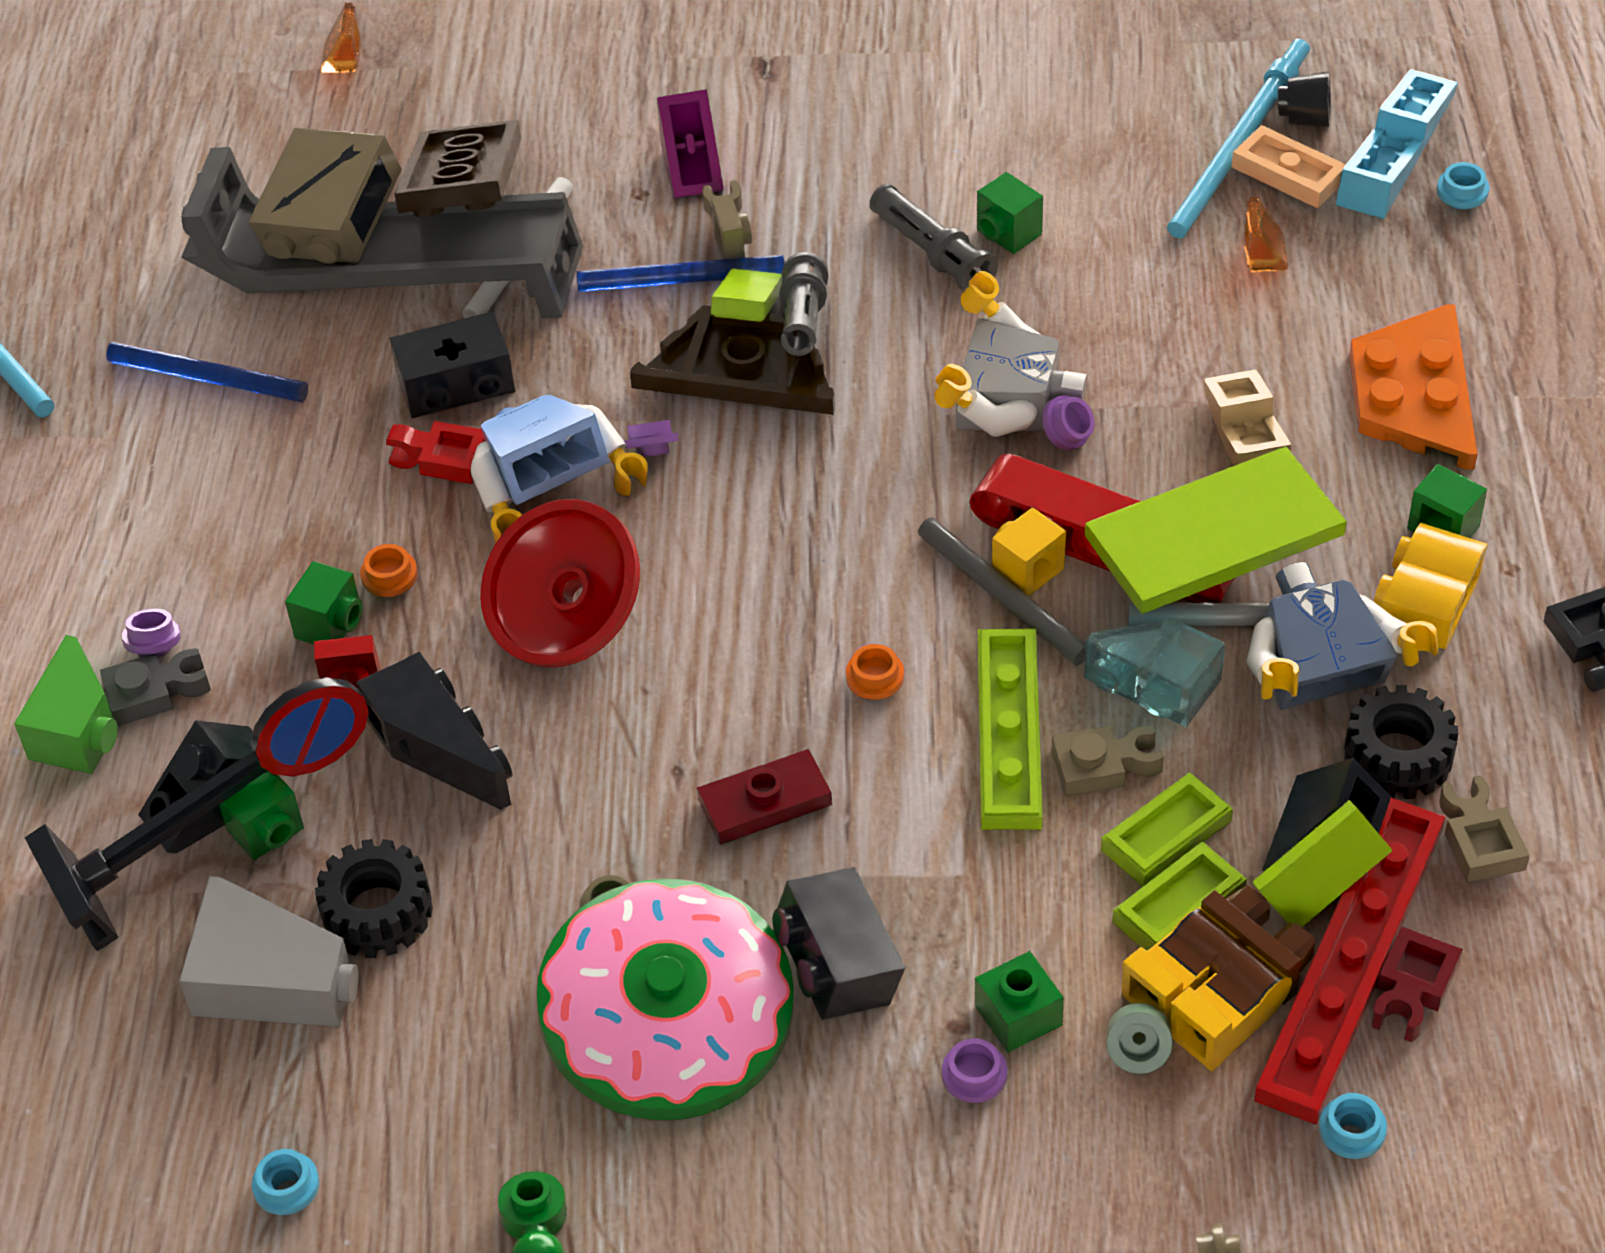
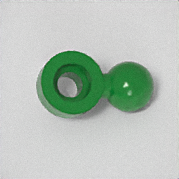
(535, 1220)

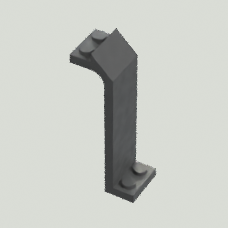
(513, 240)

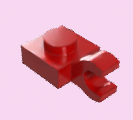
(441, 453)

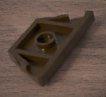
(736, 364)

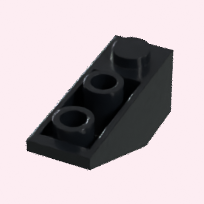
(427, 729)

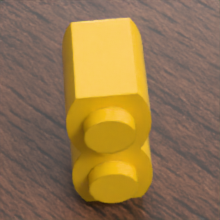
(1432, 579)

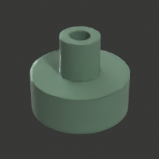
(1139, 1038)

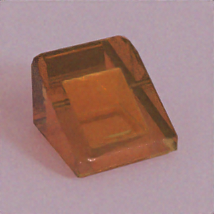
(343, 43)
(1263, 239)

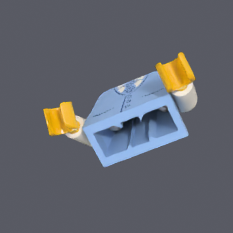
(542, 448)

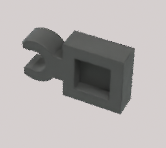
(145, 687)

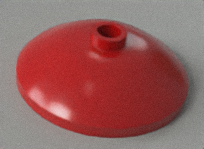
(539, 569)

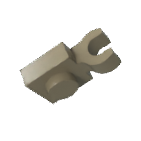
(730, 228)

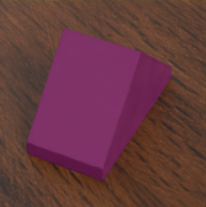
(689, 143)

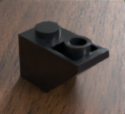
(201, 755)
(1319, 795)

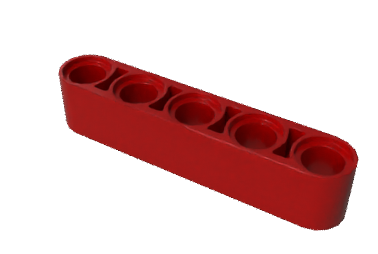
(1019, 484)

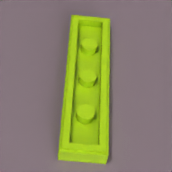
(1009, 730)

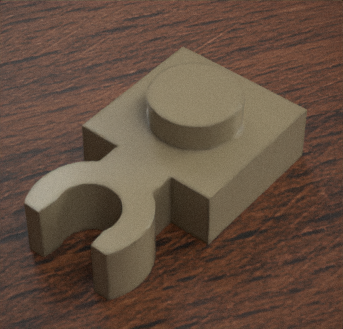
(1098, 762)
(1481, 838)

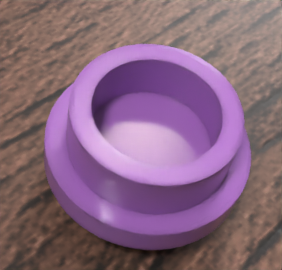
(1067, 422)
(651, 438)
(150, 632)
(974, 1071)

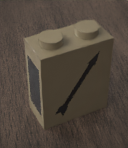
(325, 195)

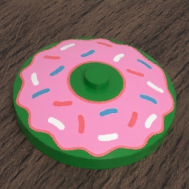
(665, 999)

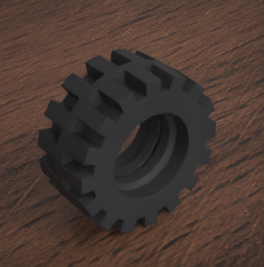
(1407, 715)
(365, 870)

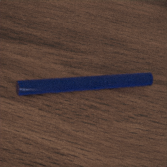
(674, 272)
(207, 371)

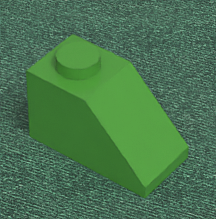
(67, 714)

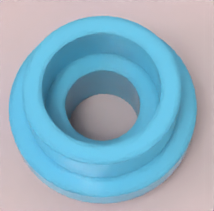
(1463, 186)
(1357, 1111)
(281, 1167)

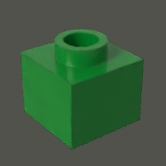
(1009, 212)
(1447, 502)
(323, 604)
(262, 815)
(1019, 1001)

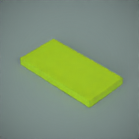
(1214, 529)

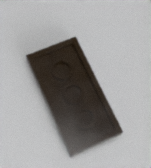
(458, 168)

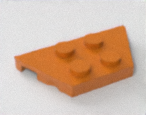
(1415, 385)

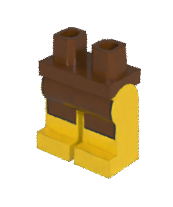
(1219, 973)

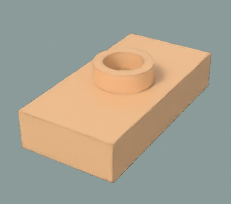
(1288, 166)

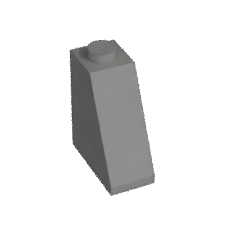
(264, 962)

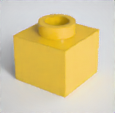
(1029, 551)

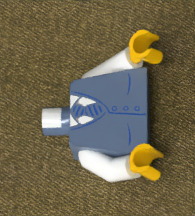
(1328, 640)

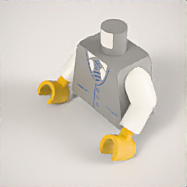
(1006, 370)

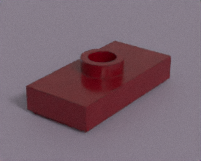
(764, 796)

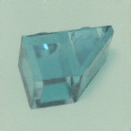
(1157, 666)

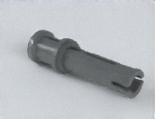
(946, 248)
(802, 296)

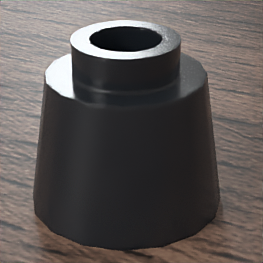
(1307, 99)

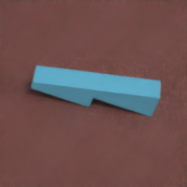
(1393, 147)

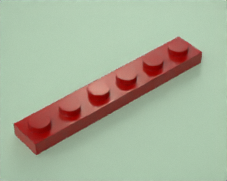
(1348, 968)

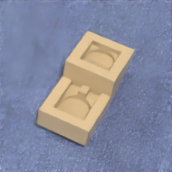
(1244, 415)

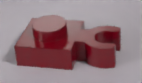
(1414, 978)

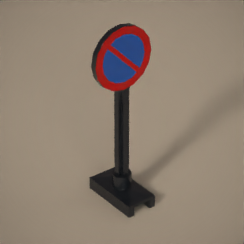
(291, 738)

